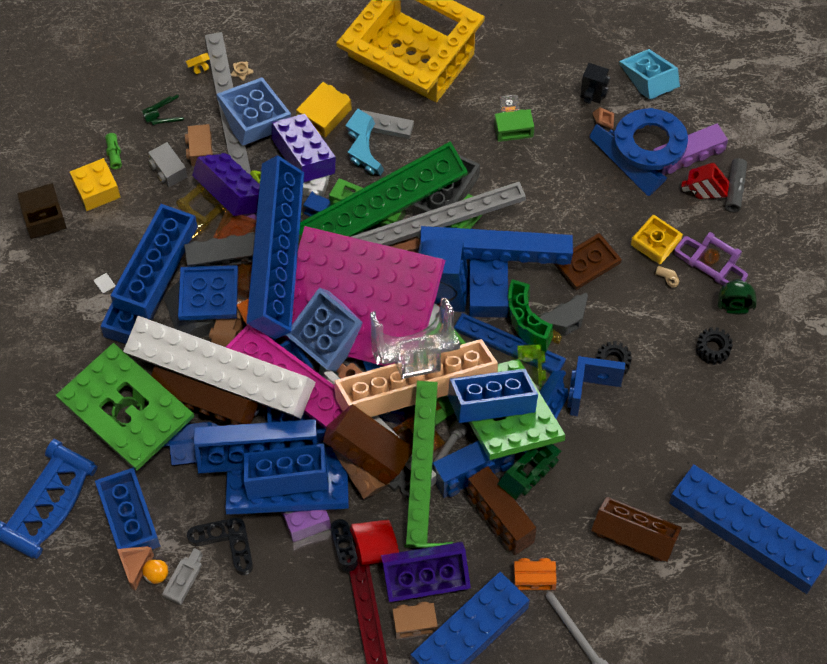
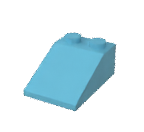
(651, 73)

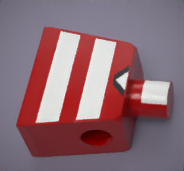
(706, 182)

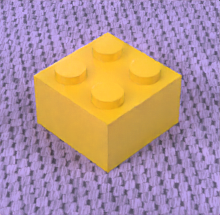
(95, 184)

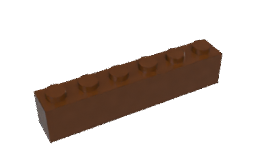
(206, 397)

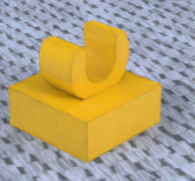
(197, 61)

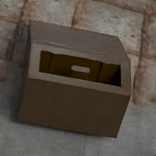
(41, 211)

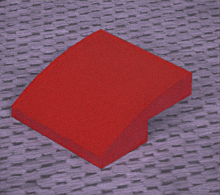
(373, 540)

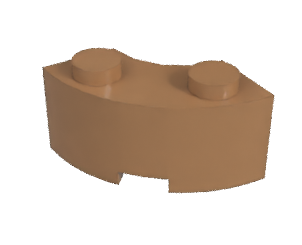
(226, 329)

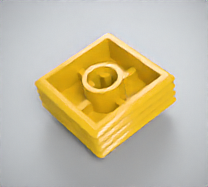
(646, 239)

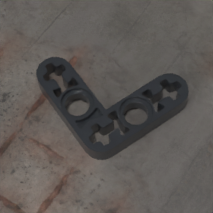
(233, 537)

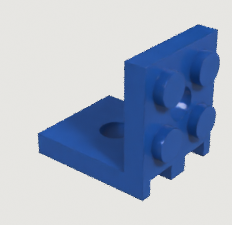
(593, 371)

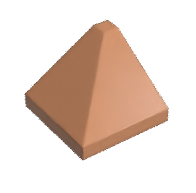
(604, 117)

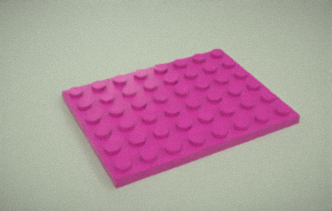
(368, 279)

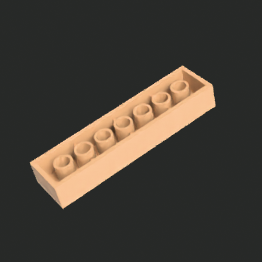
(385, 390)

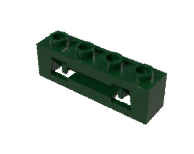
(514, 479)

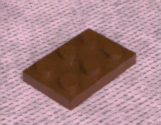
(589, 261)

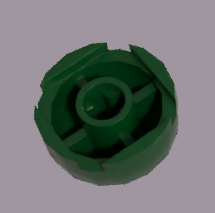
(737, 297)

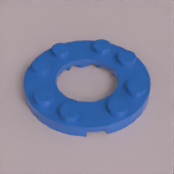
(651, 159)

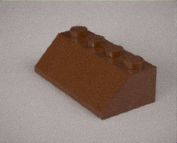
(368, 444)
(636, 529)

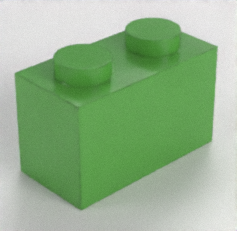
(514, 125)

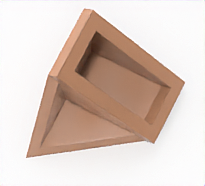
(133, 562)

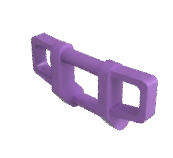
(702, 248)

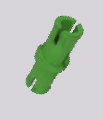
(113, 151)

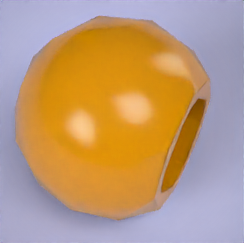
(155, 571)

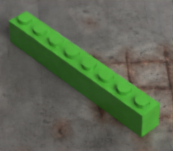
(422, 462)

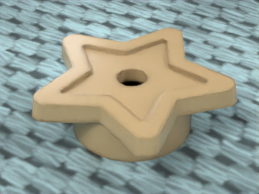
(241, 66)

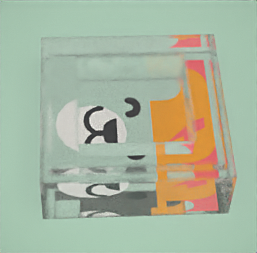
(509, 103)

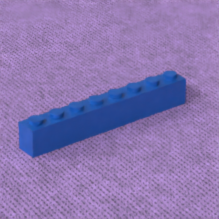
(507, 244)

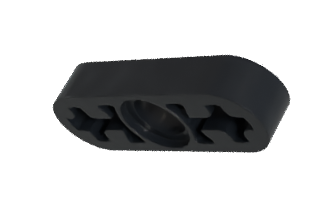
(341, 552)

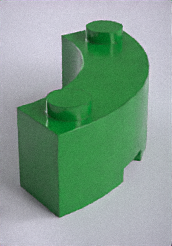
(527, 324)

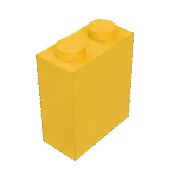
(325, 108)

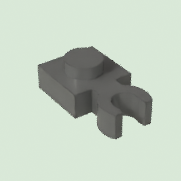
(401, 483)

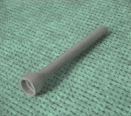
(457, 431)
(573, 629)

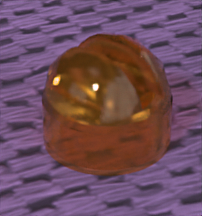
(715, 256)

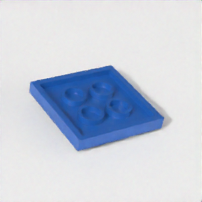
(208, 292)

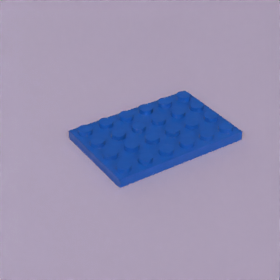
(333, 498)

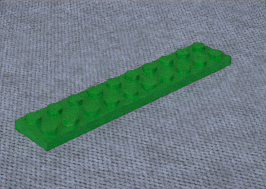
(390, 193)

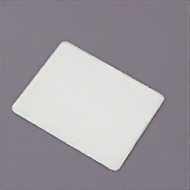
(104, 283)

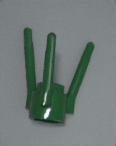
(151, 113)

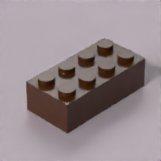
(501, 511)

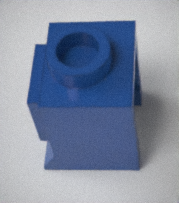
(315, 204)

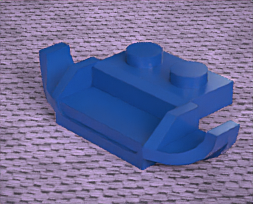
(182, 444)

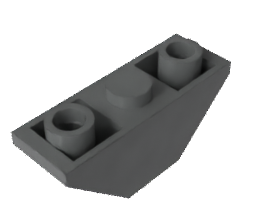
(567, 316)

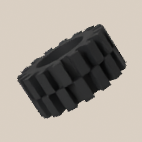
(721, 338)
(617, 350)

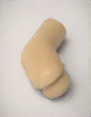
(669, 275)

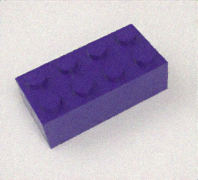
(303, 147)
(228, 183)
(426, 571)

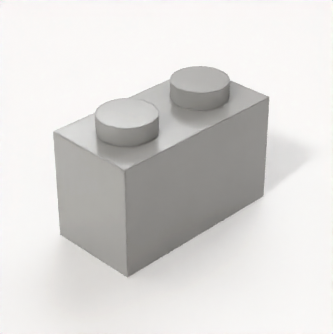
(167, 164)

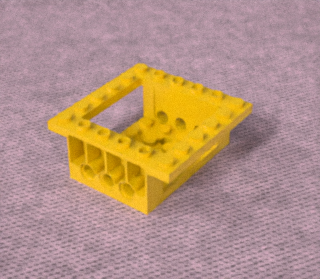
(383, 24)

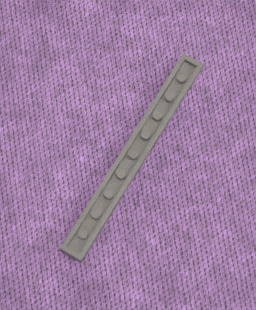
(223, 82)
(446, 215)

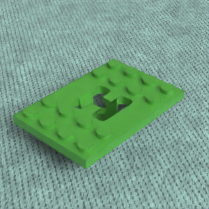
(148, 427)
(520, 431)

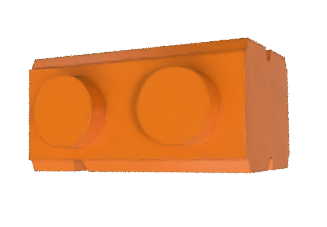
(535, 574)

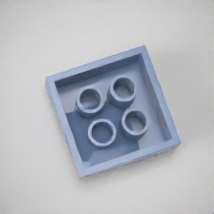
(252, 110)
(326, 329)

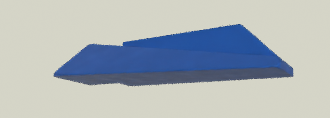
(646, 180)
(554, 394)

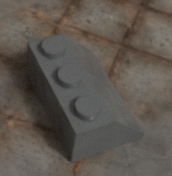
(193, 327)

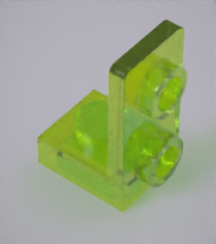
(530, 352)

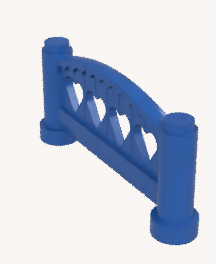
(62, 461)

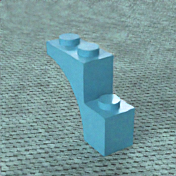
(360, 128)

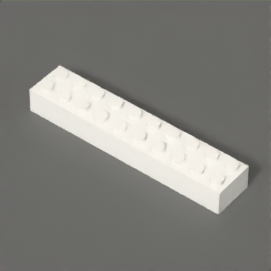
(220, 367)

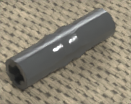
(736, 185)

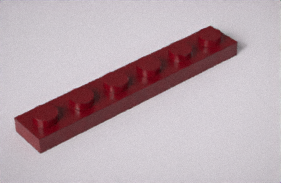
(368, 615)

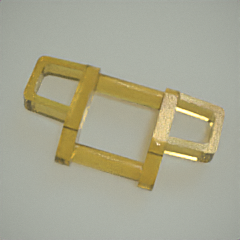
(202, 221)

